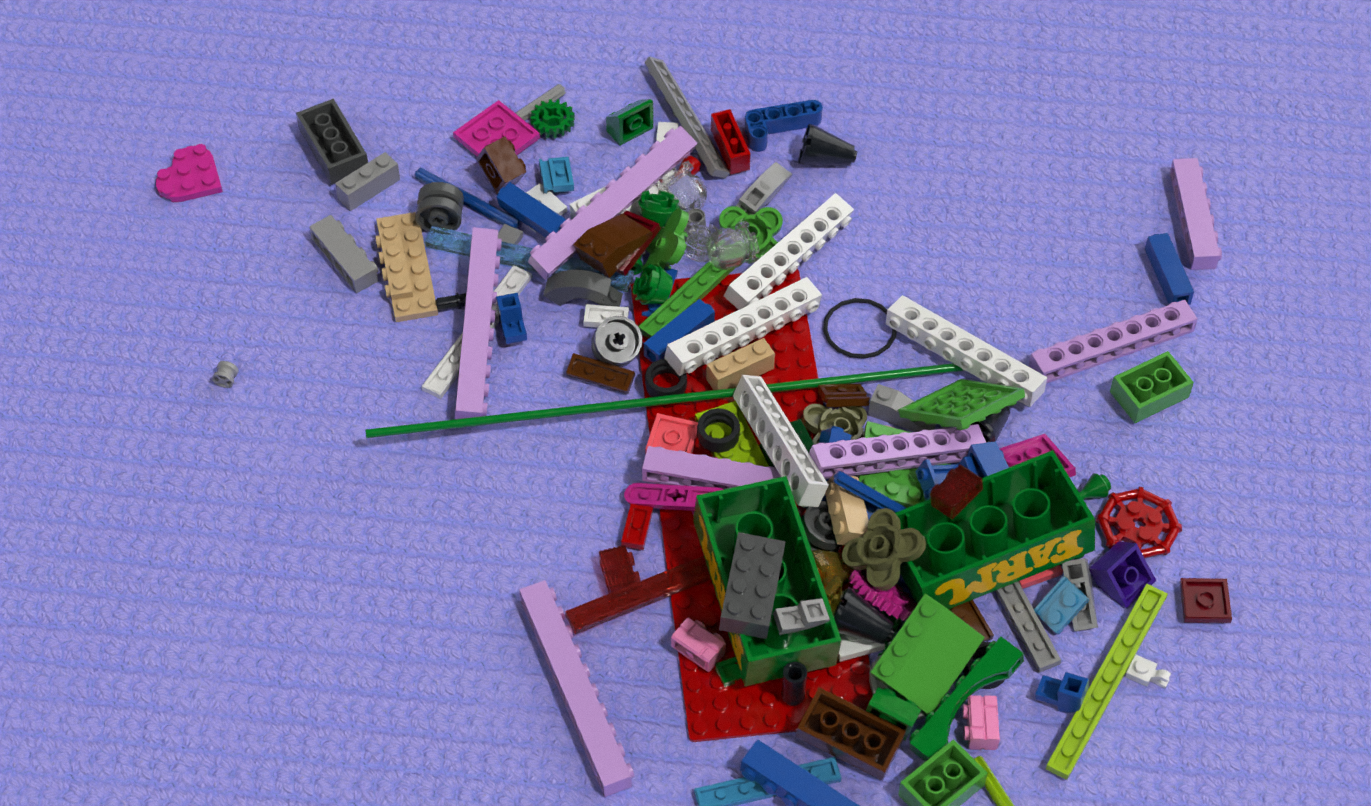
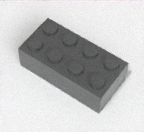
(331, 140)
(752, 585)

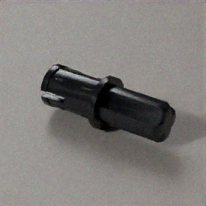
(450, 302)

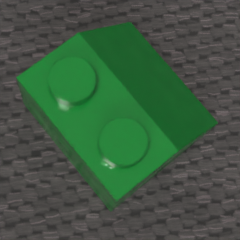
(630, 121)
(893, 709)

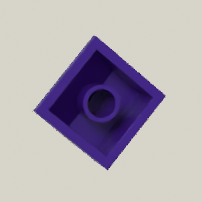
(1122, 573)

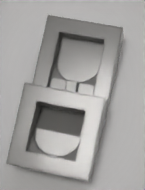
(801, 617)

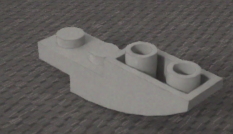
(764, 189)

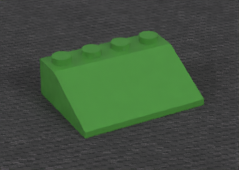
(927, 654)

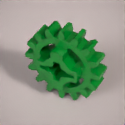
(552, 118)

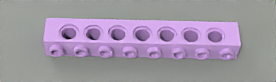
(1114, 341)
(895, 451)

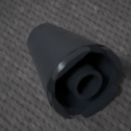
(825, 148)
(861, 619)

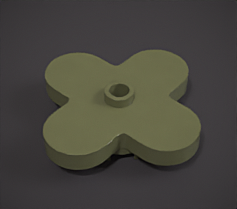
(819, 418)
(883, 549)

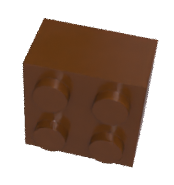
(501, 164)

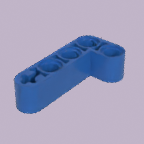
(780, 119)

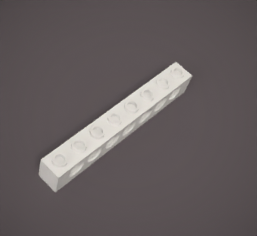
(789, 252)
(743, 326)
(964, 349)
(780, 441)

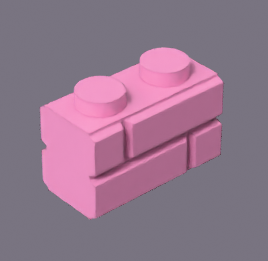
(698, 644)
(982, 722)

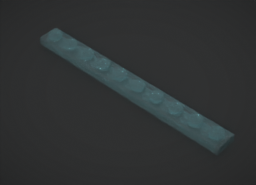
(513, 254)

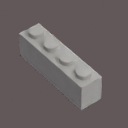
(344, 253)

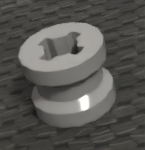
(225, 374)

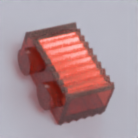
(956, 491)
(617, 568)

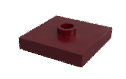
(1205, 600)

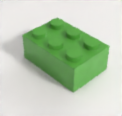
(1151, 387)
(944, 779)

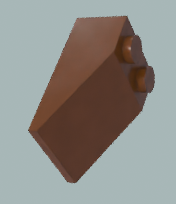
(611, 243)

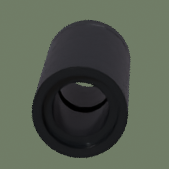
(794, 683)

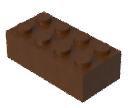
(850, 733)

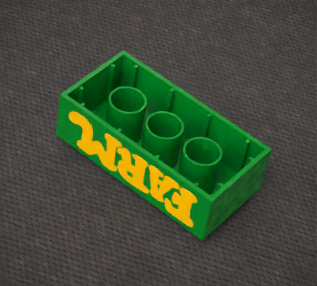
(768, 512)
(1010, 531)

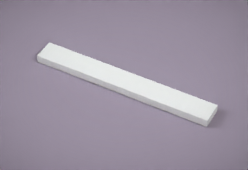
(448, 368)

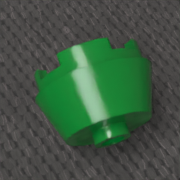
(657, 206)
(653, 285)

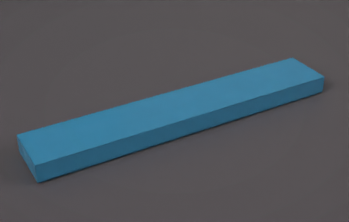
(744, 791)

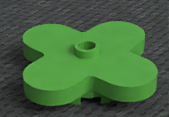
(763, 223)
(669, 243)

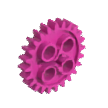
(892, 601)

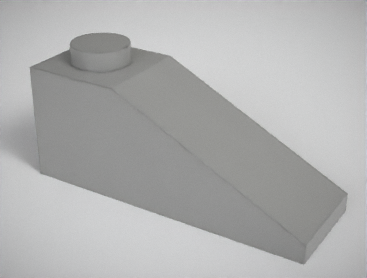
(885, 406)
(1078, 574)

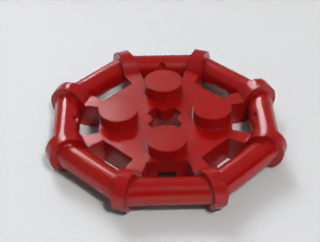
(1140, 512)

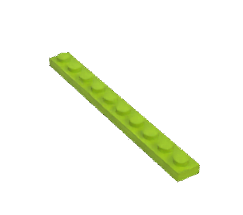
(1106, 682)

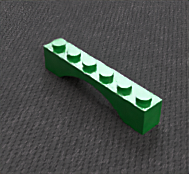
(996, 665)

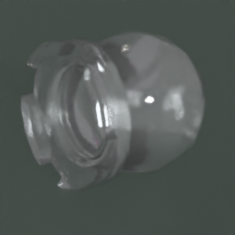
(686, 187)
(730, 247)

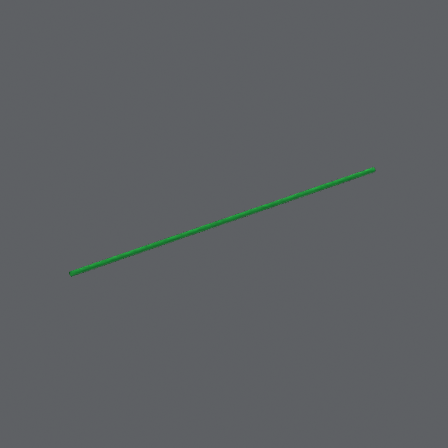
(653, 401)

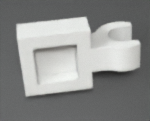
(1144, 671)

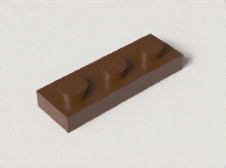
(600, 373)

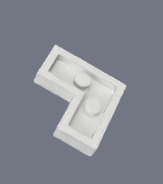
(597, 314)

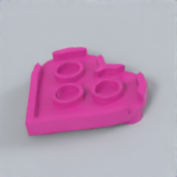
(190, 176)

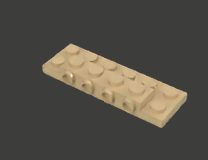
(405, 267)

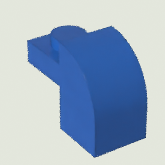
(511, 318)
(1065, 693)

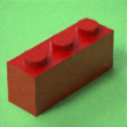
(730, 141)

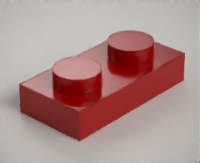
(637, 526)

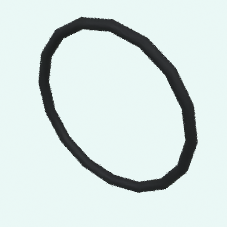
(854, 355)

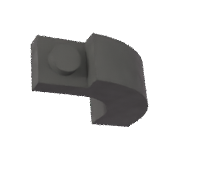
(581, 284)

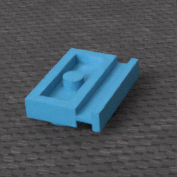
(556, 174)
(1061, 605)

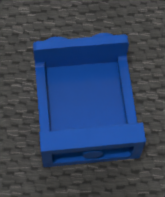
(930, 475)

